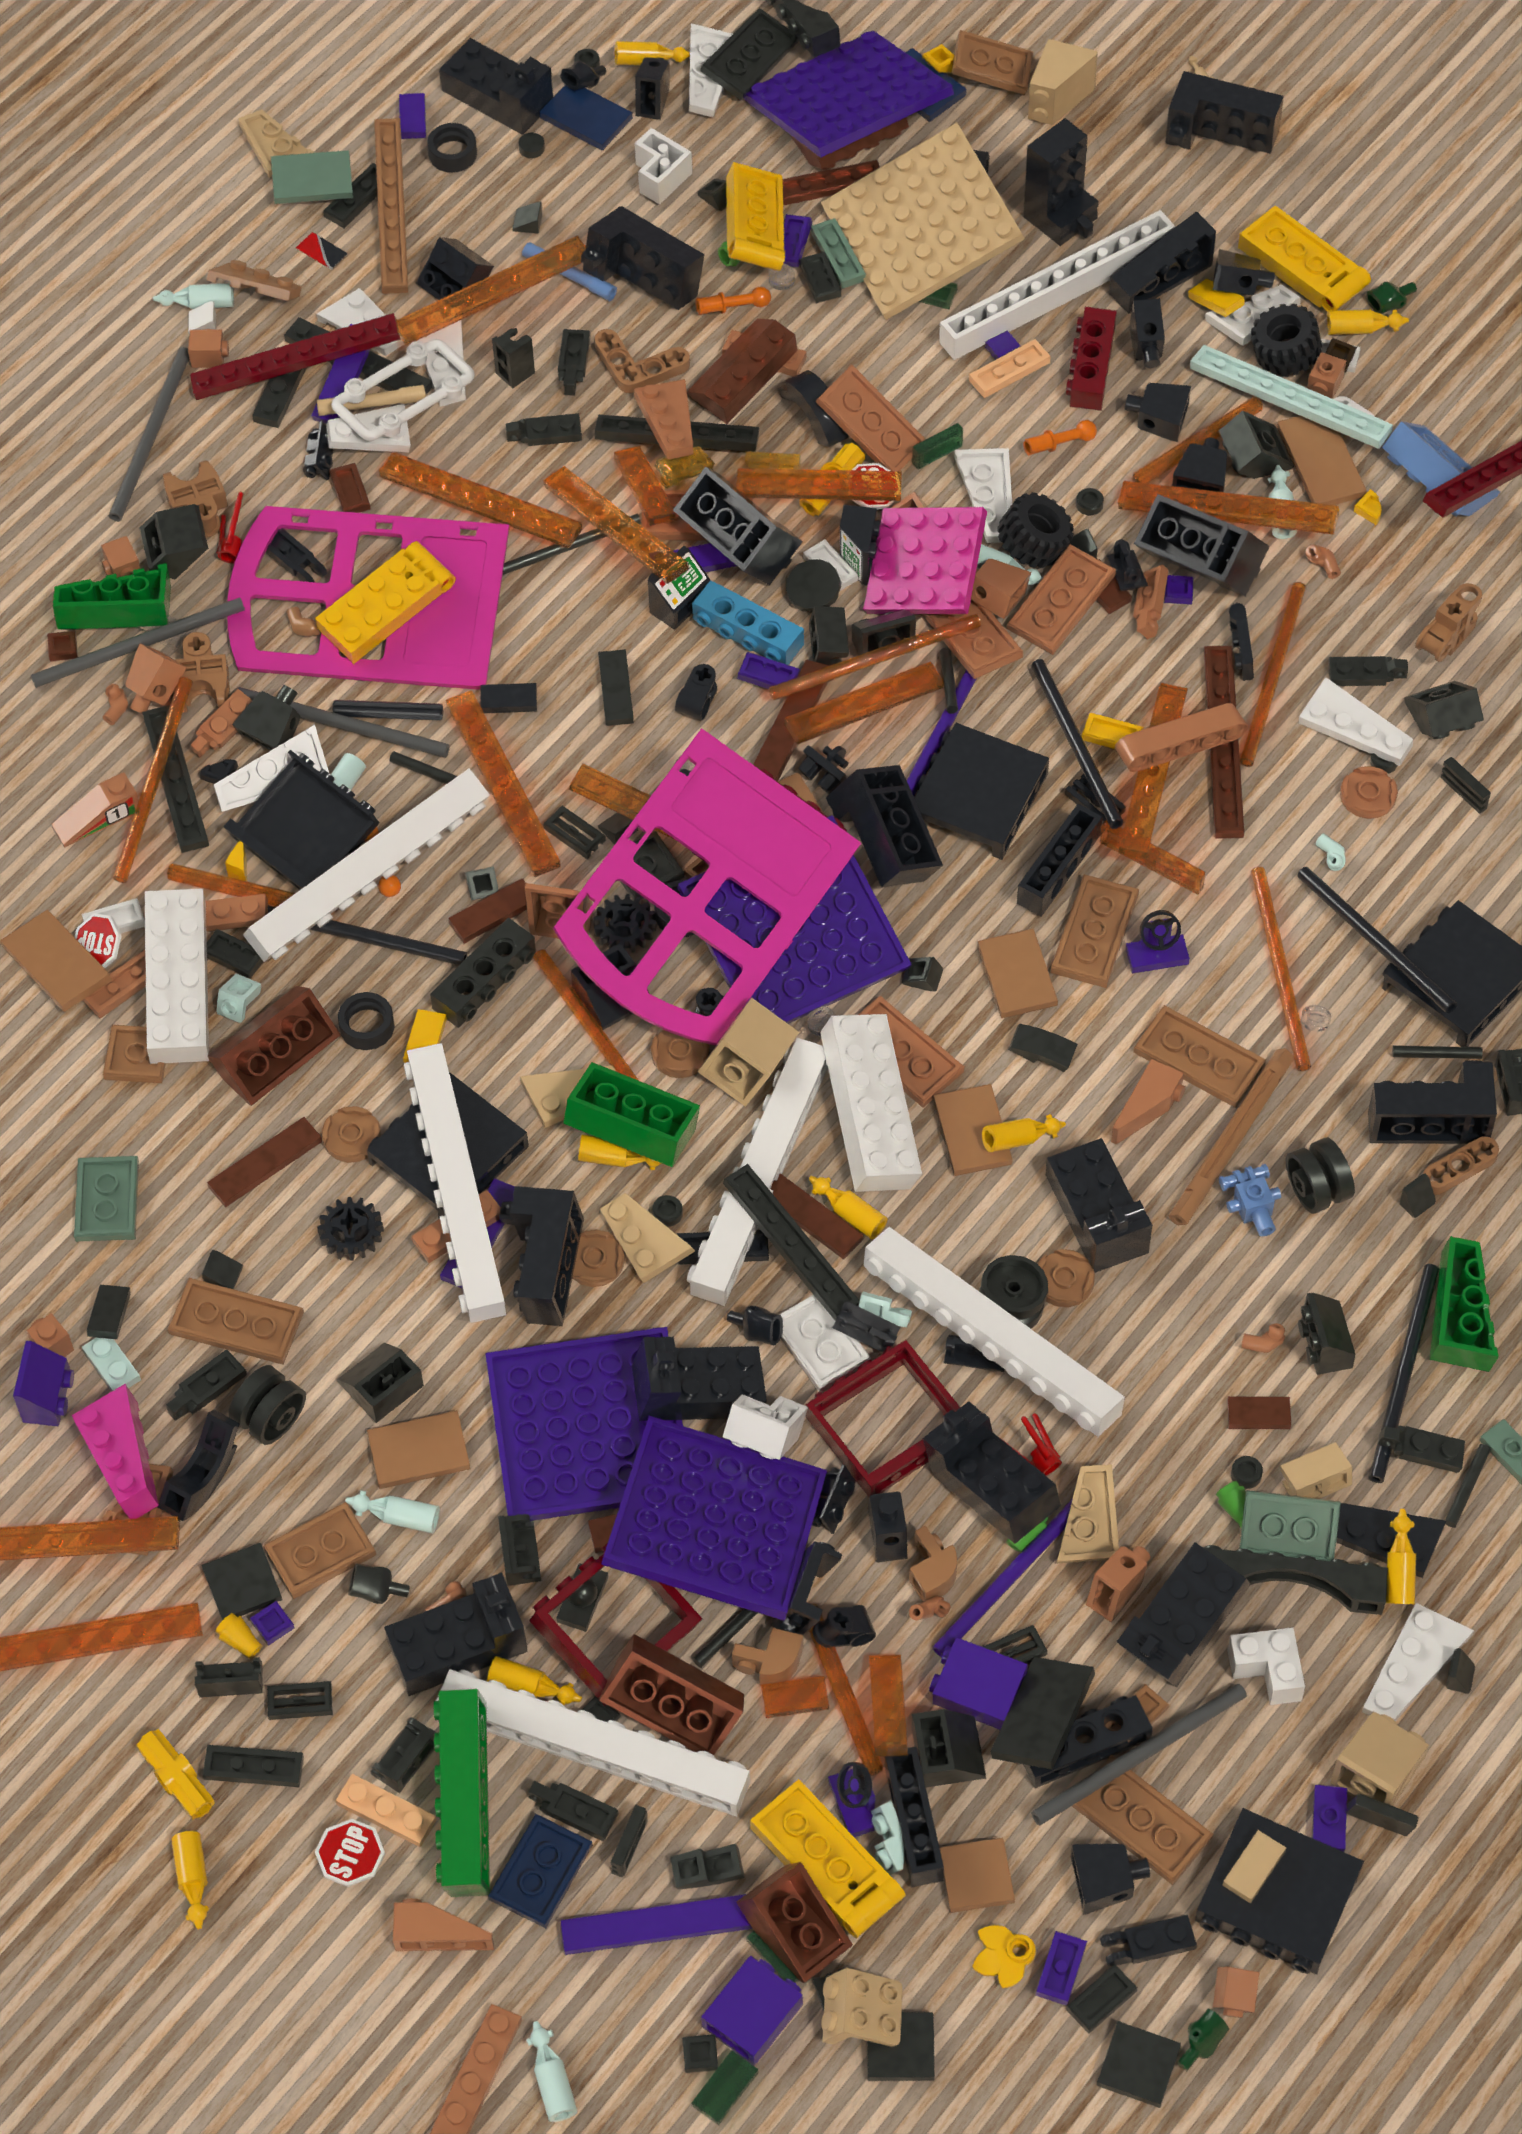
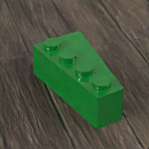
(114, 601)
(1462, 1316)

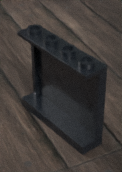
(981, 787)
(304, 823)
(1467, 961)
(489, 1136)
(1296, 1904)

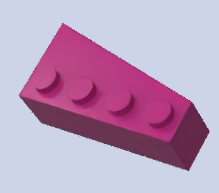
(117, 1443)

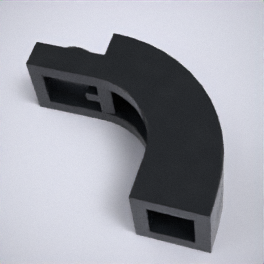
(804, 391)
(204, 1471)

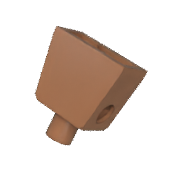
(999, 586)
(152, 677)
(1121, 1573)

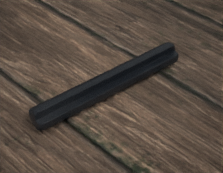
(393, 710)

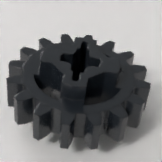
(625, 923)
(364, 1232)

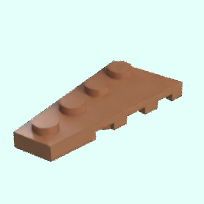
(668, 416)

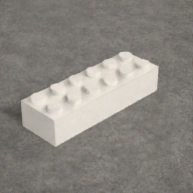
(176, 976)
(870, 1102)

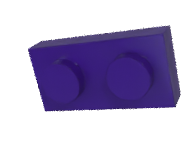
(1061, 1968)

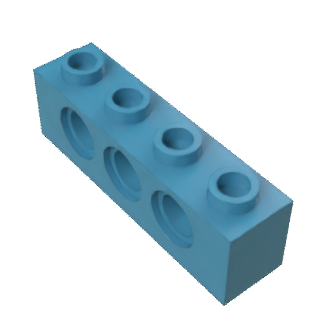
(747, 623)

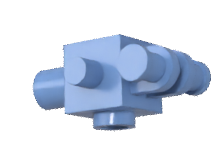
(1252, 1197)

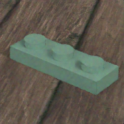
(838, 252)

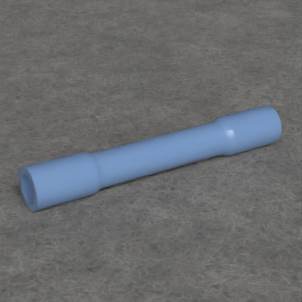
(594, 284)

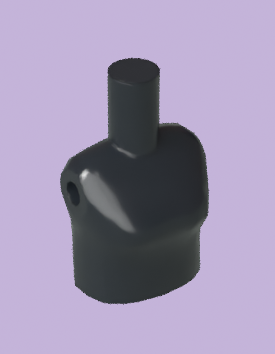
(581, 75)
(758, 1324)

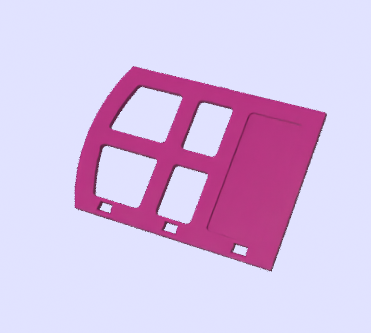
(437, 647)
(747, 834)

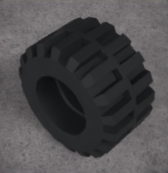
(1282, 324)
(1035, 530)

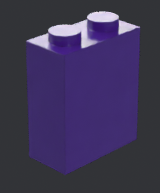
(977, 1682)
(753, 2009)

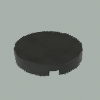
(813, 585)

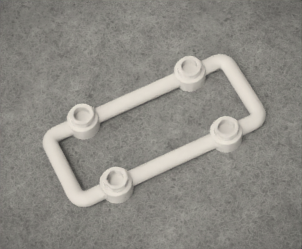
(391, 422)

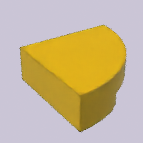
(1369, 507)

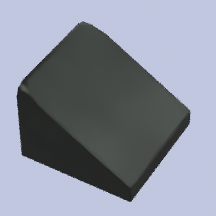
(714, 194)
(528, 218)
(1084, 542)
(615, 826)
(481, 883)
(923, 973)
(1418, 1196)
(221, 1270)
(1460, 1672)

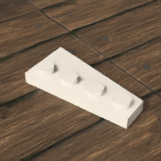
(703, 91)
(437, 365)
(987, 483)
(1352, 722)
(254, 778)
(1416, 1658)

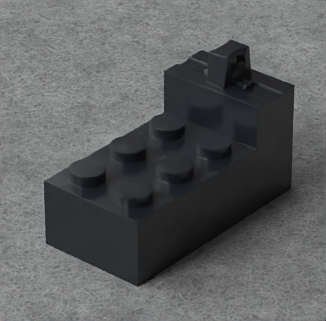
(498, 85)
(1223, 114)
(1055, 184)
(644, 256)
(737, 526)
(1202, 544)
(887, 824)
(1435, 1111)
(1099, 1205)
(552, 1229)
(694, 1381)
(989, 1473)
(1184, 1614)
(457, 1636)

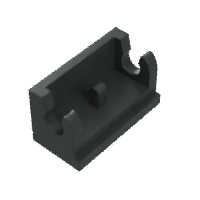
(513, 358)
(828, 634)
(1510, 1079)
(519, 1549)
(229, 1678)
(405, 1755)

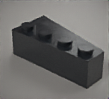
(1166, 263)

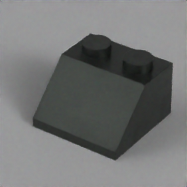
(1254, 446)
(883, 631)
(1445, 709)

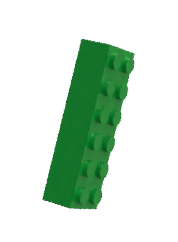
(463, 1793)

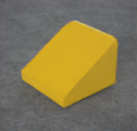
(940, 59)
(237, 862)

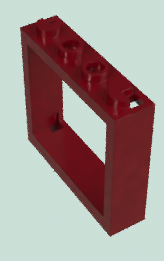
(864, 1377)
(570, 1651)

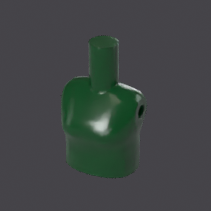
(1389, 296)
(1203, 2038)

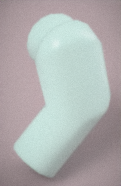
(1335, 852)

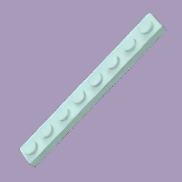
(1291, 396)

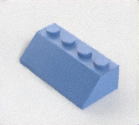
(1430, 461)

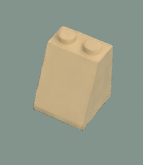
(1061, 80)
(748, 1052)
(1379, 1760)

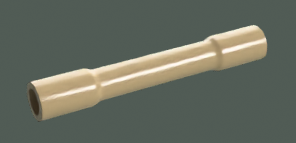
(402, 396)

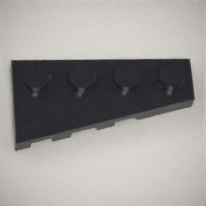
(1371, 1534)

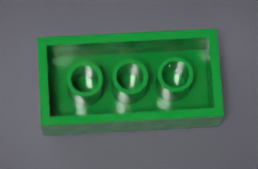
(631, 1114)

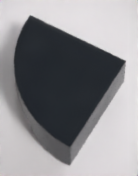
(218, 770)

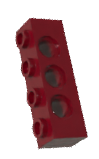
(1092, 358)

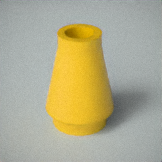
(238, 1635)

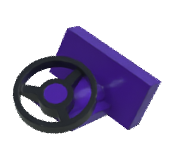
(1157, 946)
(854, 1797)

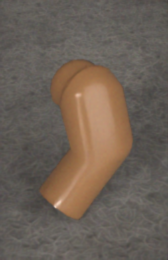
(300, 625)

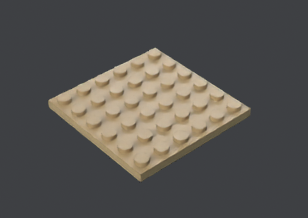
(923, 220)

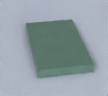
(311, 177)
(106, 1198)
(1289, 1525)

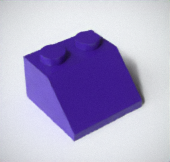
(42, 1385)

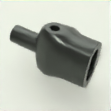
(375, 1584)

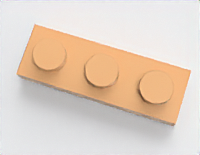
(1009, 368)
(386, 1810)

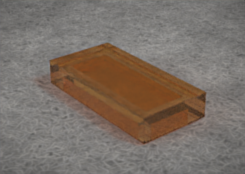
(795, 1697)

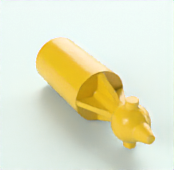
(634, 52)
(1361, 321)
(1018, 1133)
(603, 1152)
(851, 1207)
(1401, 1563)
(521, 1677)
(191, 1873)

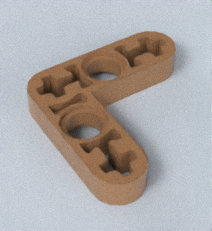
(638, 370)

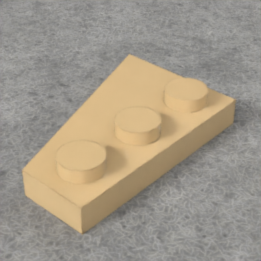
(644, 1238)
(1092, 1519)

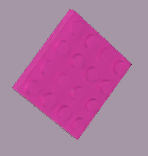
(925, 560)

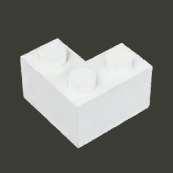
(662, 165)
(765, 1427)
(1269, 1655)

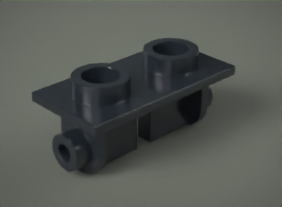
(321, 460)
(1128, 570)
(866, 1327)
(967, 1355)
(838, 1488)

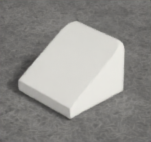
(203, 317)

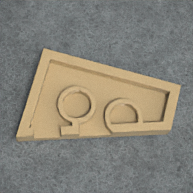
(269, 138)
(550, 1093)

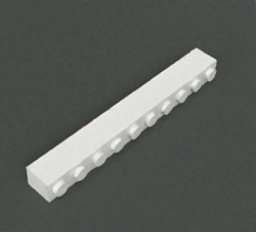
(1050, 287)
(366, 865)
(767, 1155)
(456, 1184)
(993, 1332)
(608, 1745)

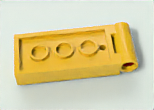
(755, 216)
(1303, 260)
(384, 601)
(806, 1832)

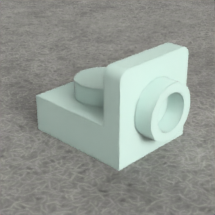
(235, 996)

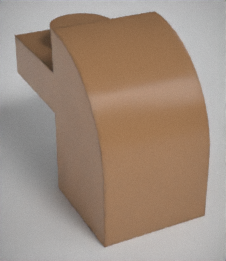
(939, 1568)
(774, 1664)

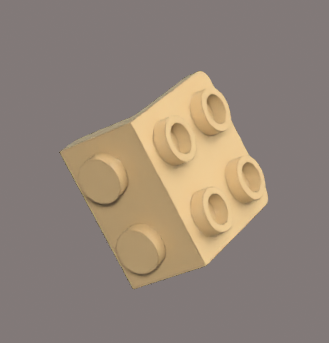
(861, 2008)

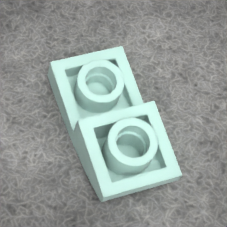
(891, 1851)

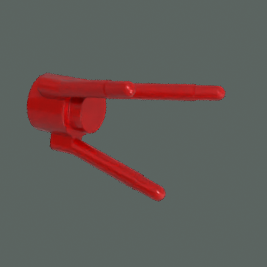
(230, 546)
(1044, 1456)

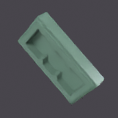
(1506, 1447)

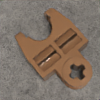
(203, 491)
(1450, 623)
(206, 670)

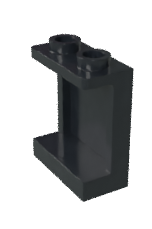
(801, 1615)

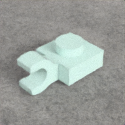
(882, 1307)

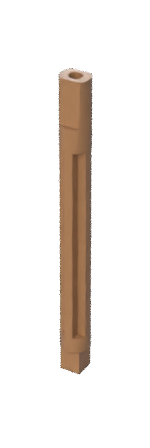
(1231, 1137)

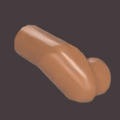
(1325, 558)
(118, 703)
(1267, 1341)
(454, 1592)
(928, 1608)

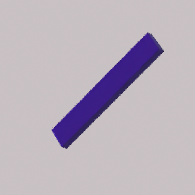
(653, 1925)

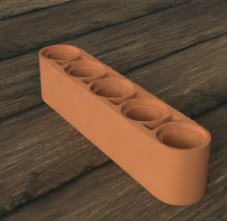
(1181, 737)

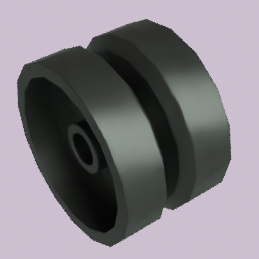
(1320, 1175)
(1017, 1287)
(267, 1404)

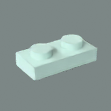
(111, 1363)

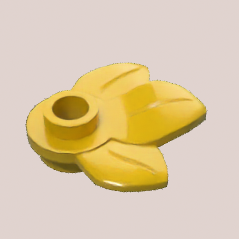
(999, 1955)

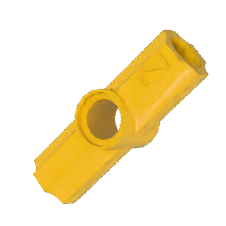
(846, 459)
(175, 1774)

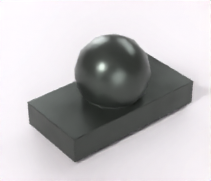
(581, 1605)

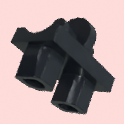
(815, 762)

